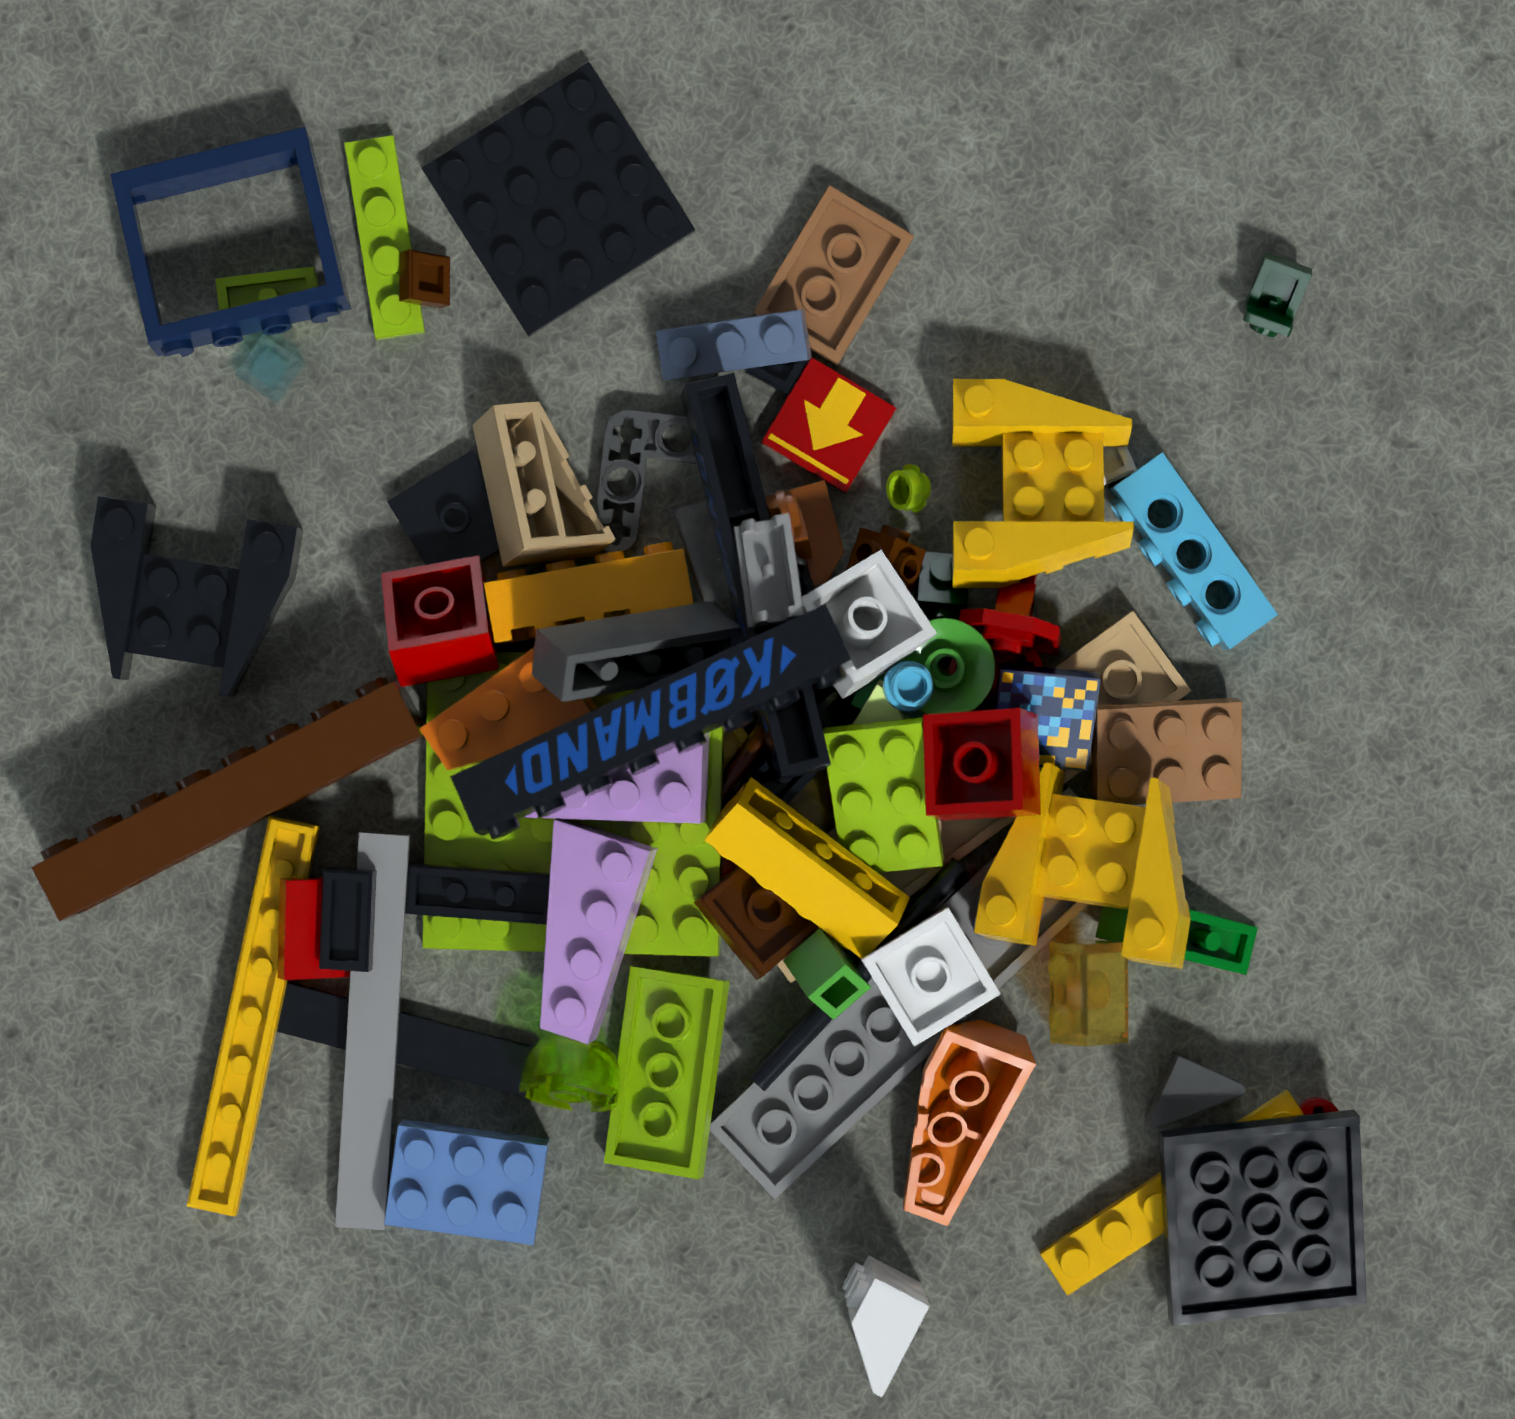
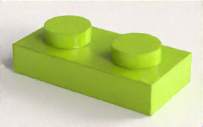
(260, 286)

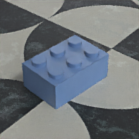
(466, 1181)

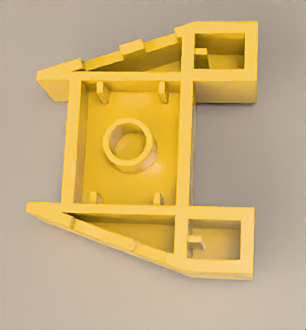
(1047, 482)
(1096, 857)

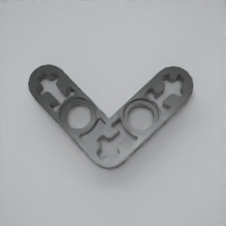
(649, 446)

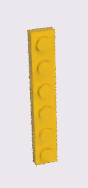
(1128, 1221)

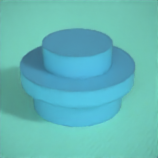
(908, 685)

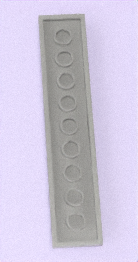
(856, 1060)

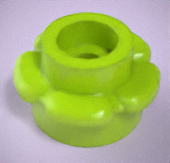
(908, 488)

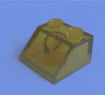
(1088, 992)

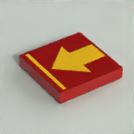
(828, 425)

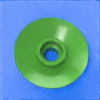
(975, 666)

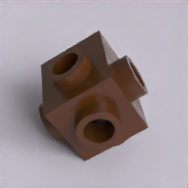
(894, 543)

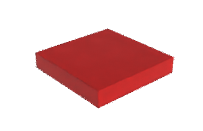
(301, 930)

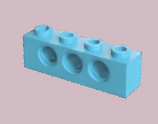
(1247, 604)

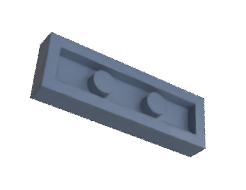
(733, 344)

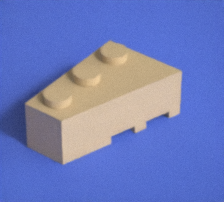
(532, 490)

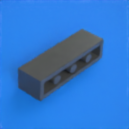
(629, 649)

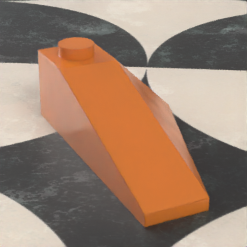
(960, 1110)

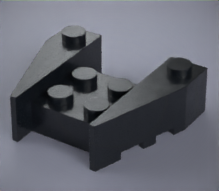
(187, 606)

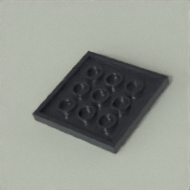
(558, 199)
(1263, 1217)

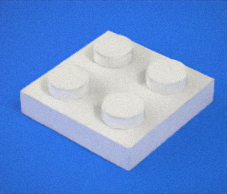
(930, 976)

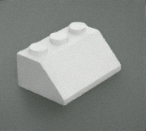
(884, 1316)

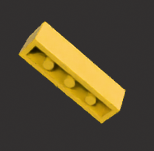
(807, 869)

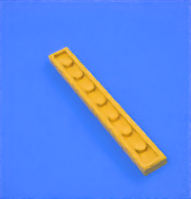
(249, 1026)

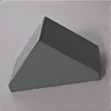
(1189, 1089)

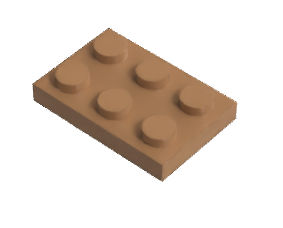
(836, 271)
(1182, 743)

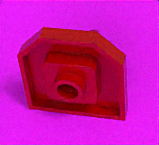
(1011, 623)

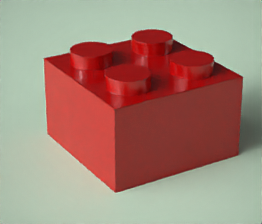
(438, 621)
(981, 764)

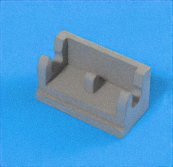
(768, 571)

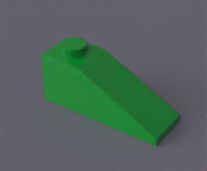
(1209, 941)

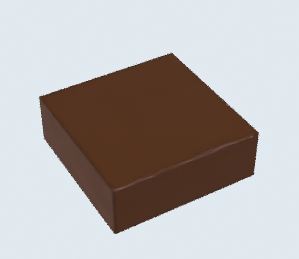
(424, 278)

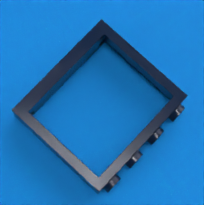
(212, 169)

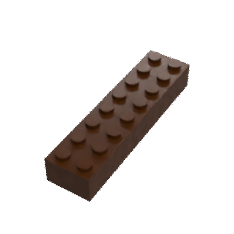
(228, 801)

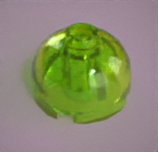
(571, 1072)

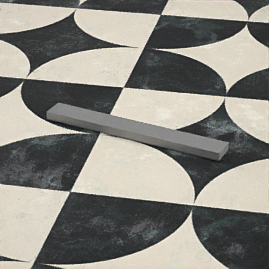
(373, 1042)

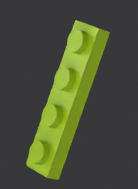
(382, 233)

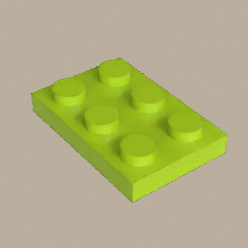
(881, 795)

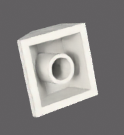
(874, 618)

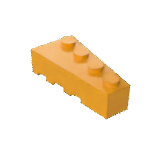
(588, 592)

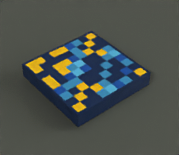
(1064, 708)

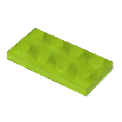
(667, 1071)

